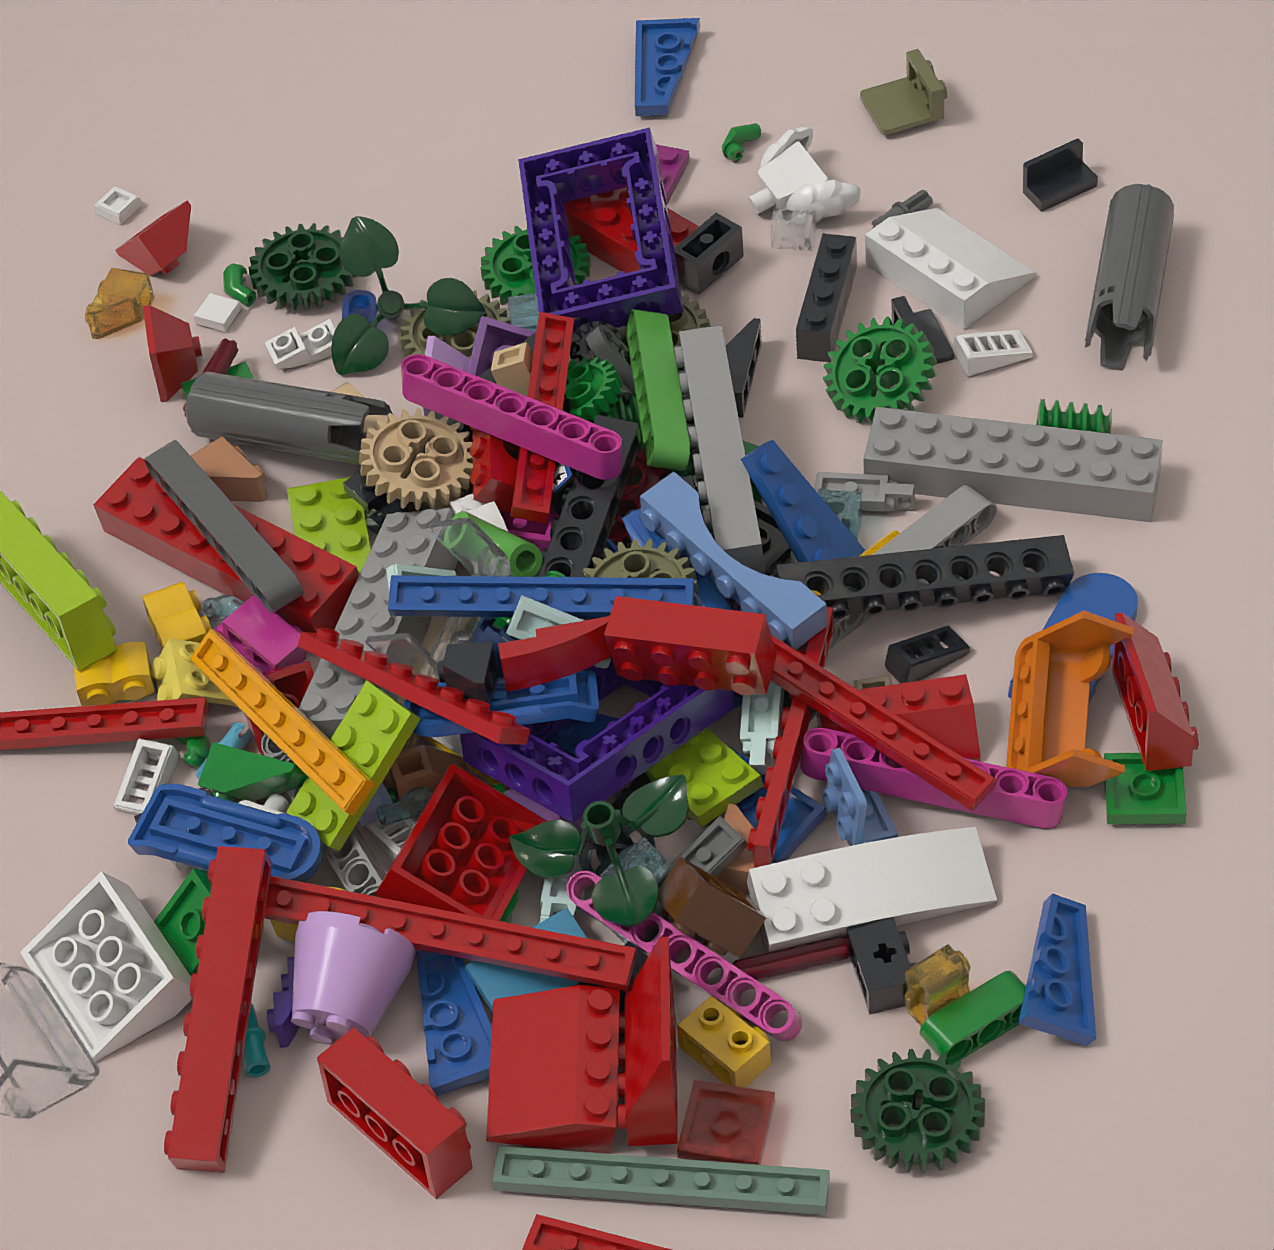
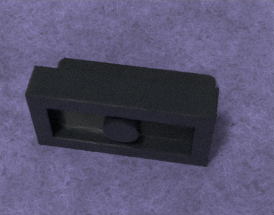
(1057, 176)
(926, 322)

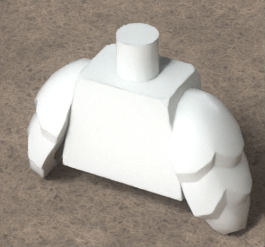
(796, 182)

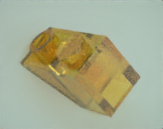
(119, 302)

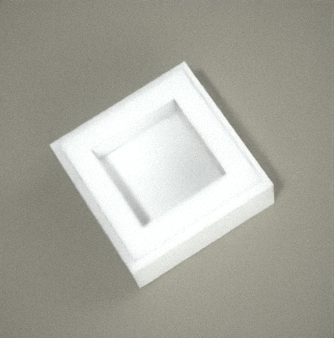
(117, 205)
(217, 312)

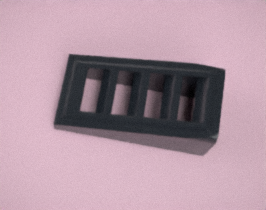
(906, 667)

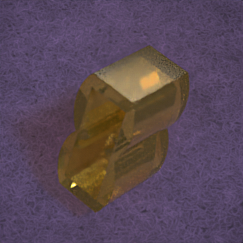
(936, 982)

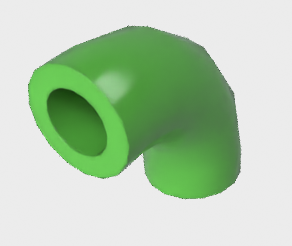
(523, 556)

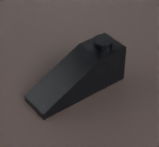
(742, 360)

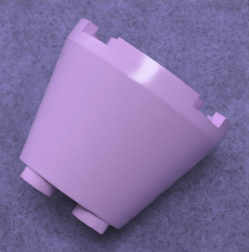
(345, 974)

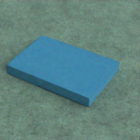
(501, 981)

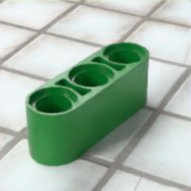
(975, 1018)

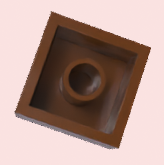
(709, 908)

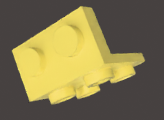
(180, 678)

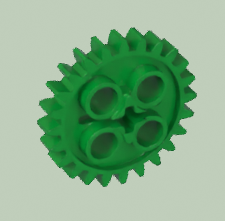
(509, 267)
(907, 371)
(591, 388)

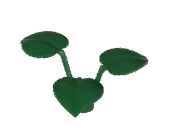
(360, 345)
(620, 898)

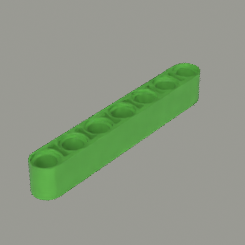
(658, 391)

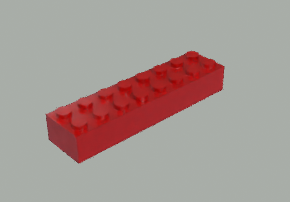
(149, 520)

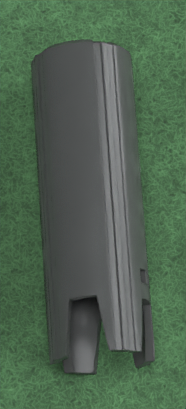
(1130, 273)
(280, 416)

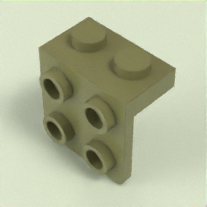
(908, 100)

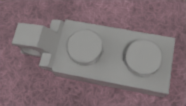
(876, 490)

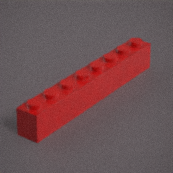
(219, 1010)

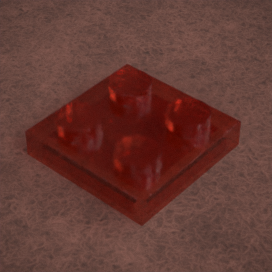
(725, 1123)

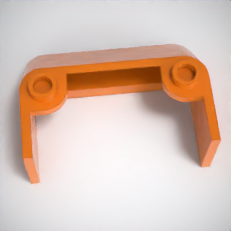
(1053, 698)

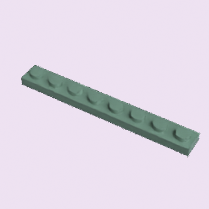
(661, 1180)

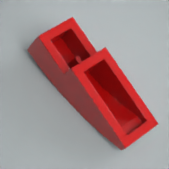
(553, 653)

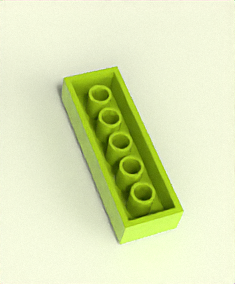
(52, 590)

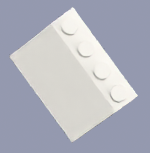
(944, 264)
(109, 967)

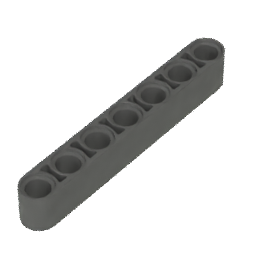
(224, 527)

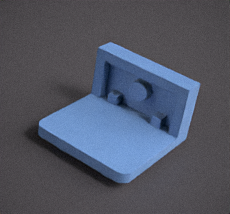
(857, 811)

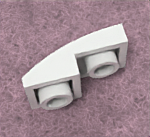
(297, 350)

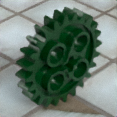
(300, 267)
(917, 1111)

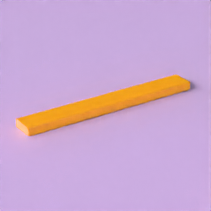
(282, 722)

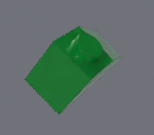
(247, 775)

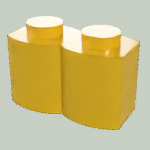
(175, 614)
(116, 677)

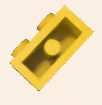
(724, 1043)

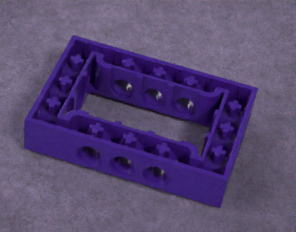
(585, 171)
(607, 759)

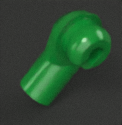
(736, 136)
(234, 287)
(198, 749)

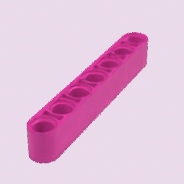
(512, 416)
(1016, 797)
(699, 966)

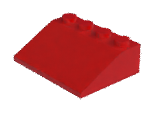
(461, 850)
(649, 1054)
(555, 1069)

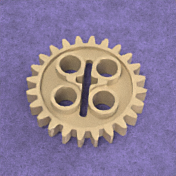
(401, 443)

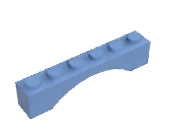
(789, 605)

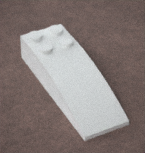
(869, 882)

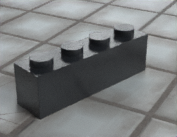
(826, 297)

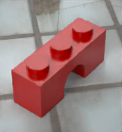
(493, 469)

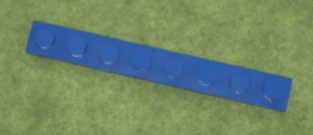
(500, 594)

